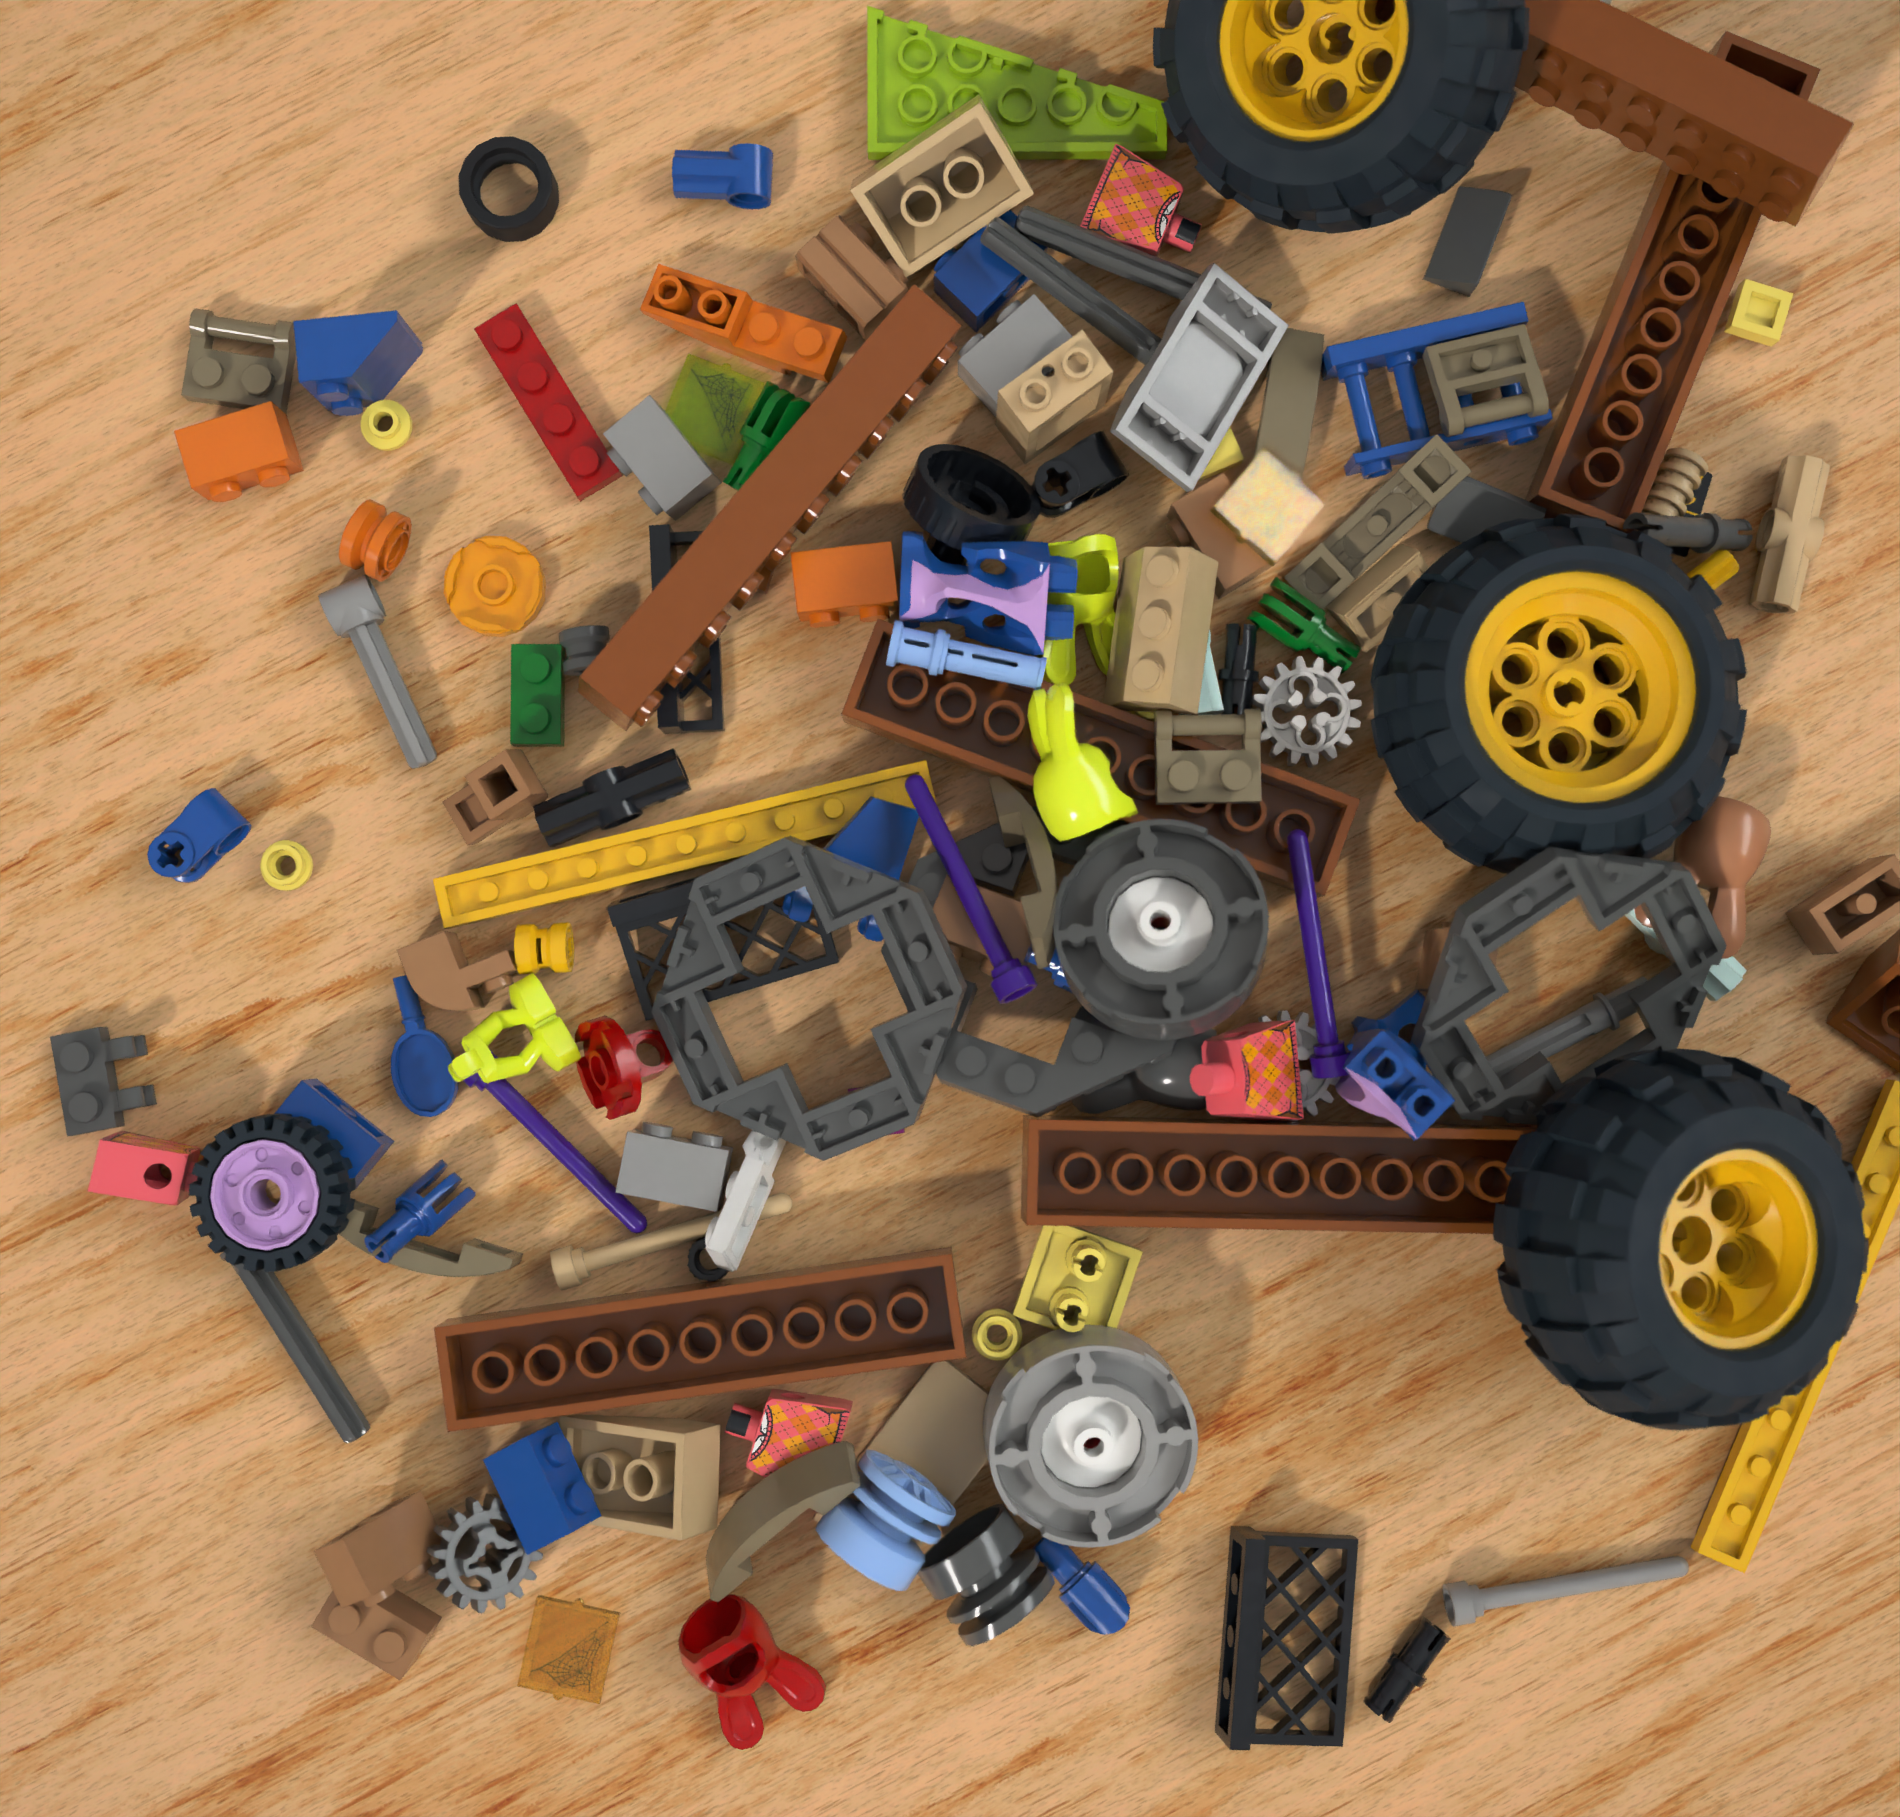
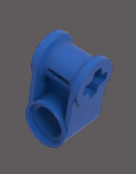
(204, 834)

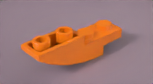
(741, 326)

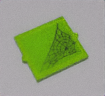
(712, 406)

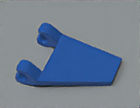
(874, 838)

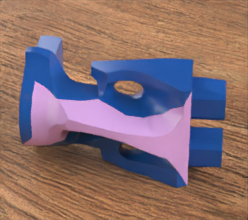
(1016, 593)
(1390, 1074)

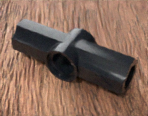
(612, 798)

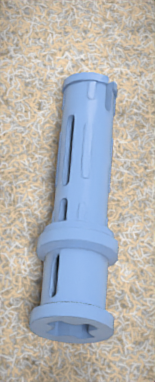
(941, 653)

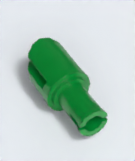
(764, 428)
(1309, 631)

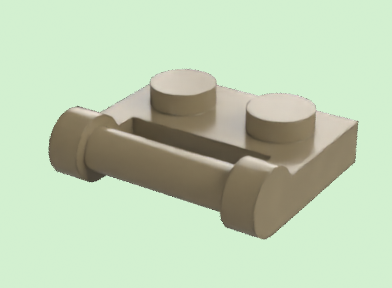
(1480, 365)
(234, 377)
(1207, 774)

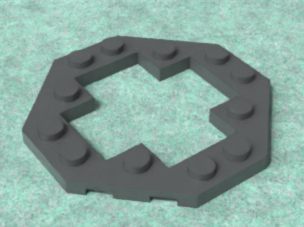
(1606, 891)
(841, 895)
(1089, 1053)

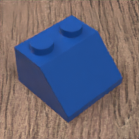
(354, 358)

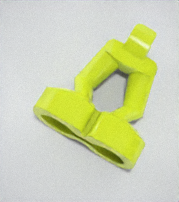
(549, 1034)

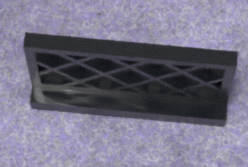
(672, 902)
(1243, 1636)

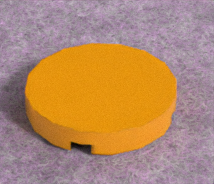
(495, 586)

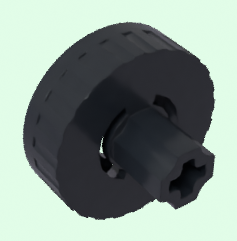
(967, 499)

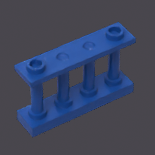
(1400, 353)

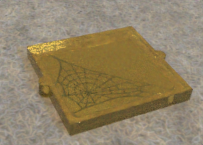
(1267, 507)
(568, 1649)

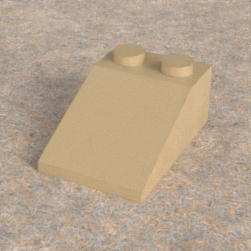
(649, 1472)

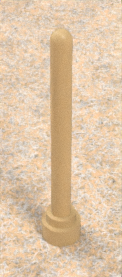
(573, 1264)

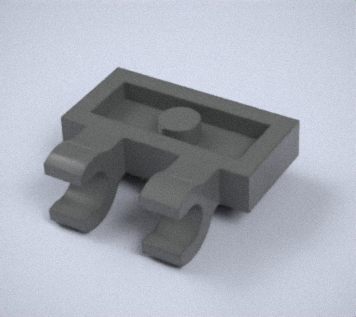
(90, 1082)

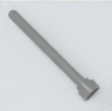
(1467, 1601)

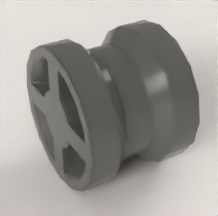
(582, 646)

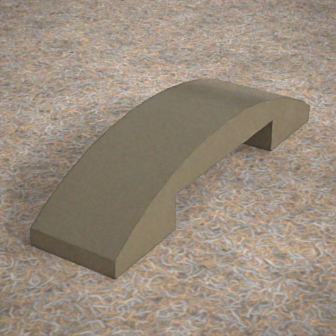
(1290, 398)
(1379, 523)
(1019, 826)
(475, 1258)
(811, 1481)

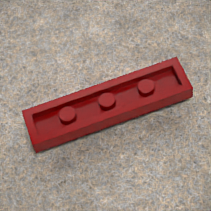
(548, 402)

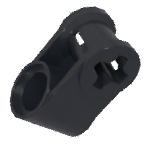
(1083, 472)

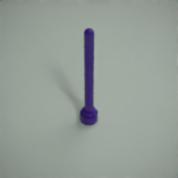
(1009, 976)
(1329, 1051)
(563, 1151)

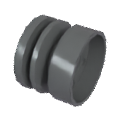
(992, 1583)

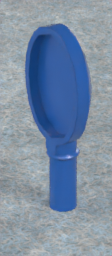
(420, 1059)

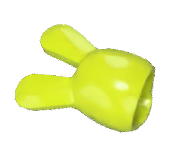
(1091, 603)
(1072, 779)

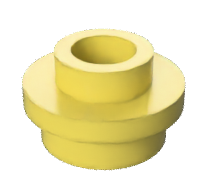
(396, 435)
(271, 865)
(997, 1350)

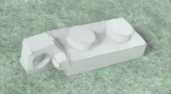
(745, 1199)

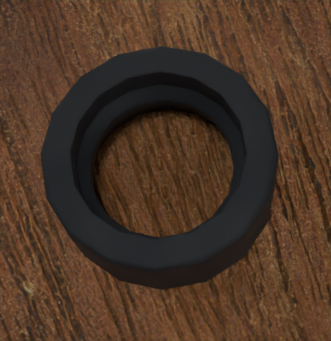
(492, 155)

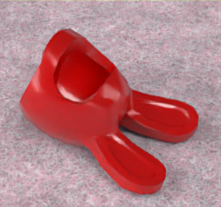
(733, 1655)

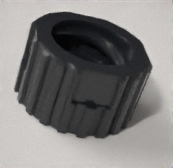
(696, 1267)

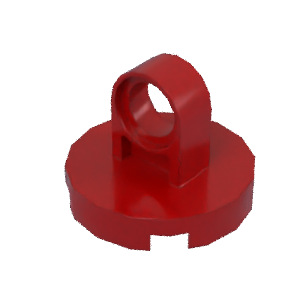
(611, 1065)

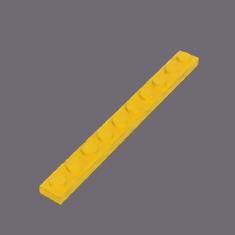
(664, 848)
(1770, 1442)

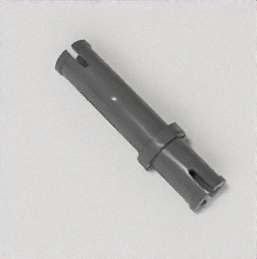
(1701, 533)

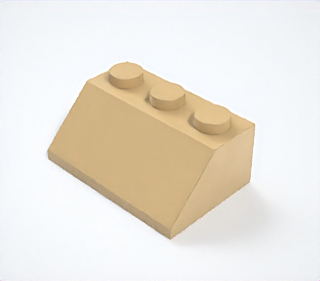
(941, 186)
(1161, 630)

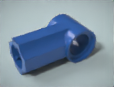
(736, 176)

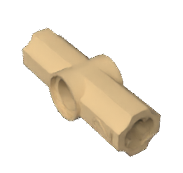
(1790, 534)

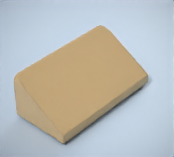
(1369, 602)

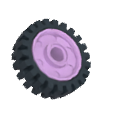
(235, 1200)

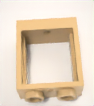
(1042, 409)

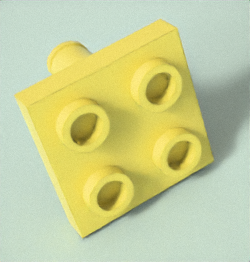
(1076, 1279)

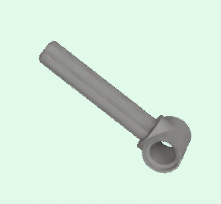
(356, 614)

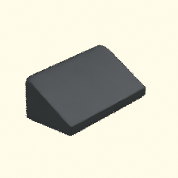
(1467, 239)
(1478, 506)

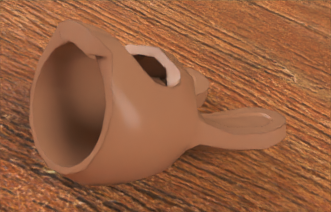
(1723, 857)

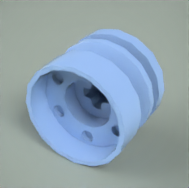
(879, 1529)

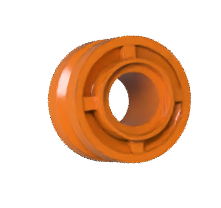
(375, 540)

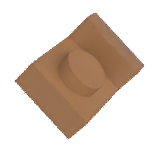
(495, 796)
(445, 980)

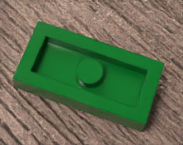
(537, 695)

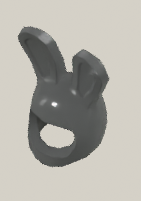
(1161, 1083)

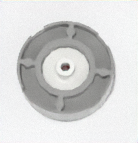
(1089, 1436)

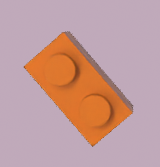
(239, 452)
(845, 583)

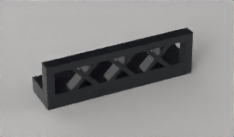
(671, 711)

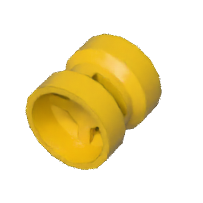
(544, 948)

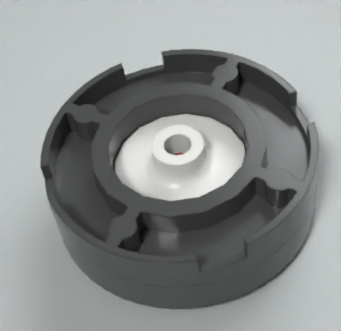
(1171, 978)

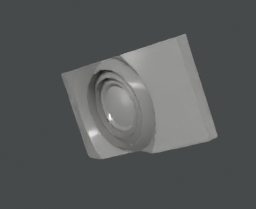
(1198, 377)

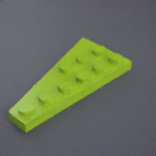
(1042, 112)

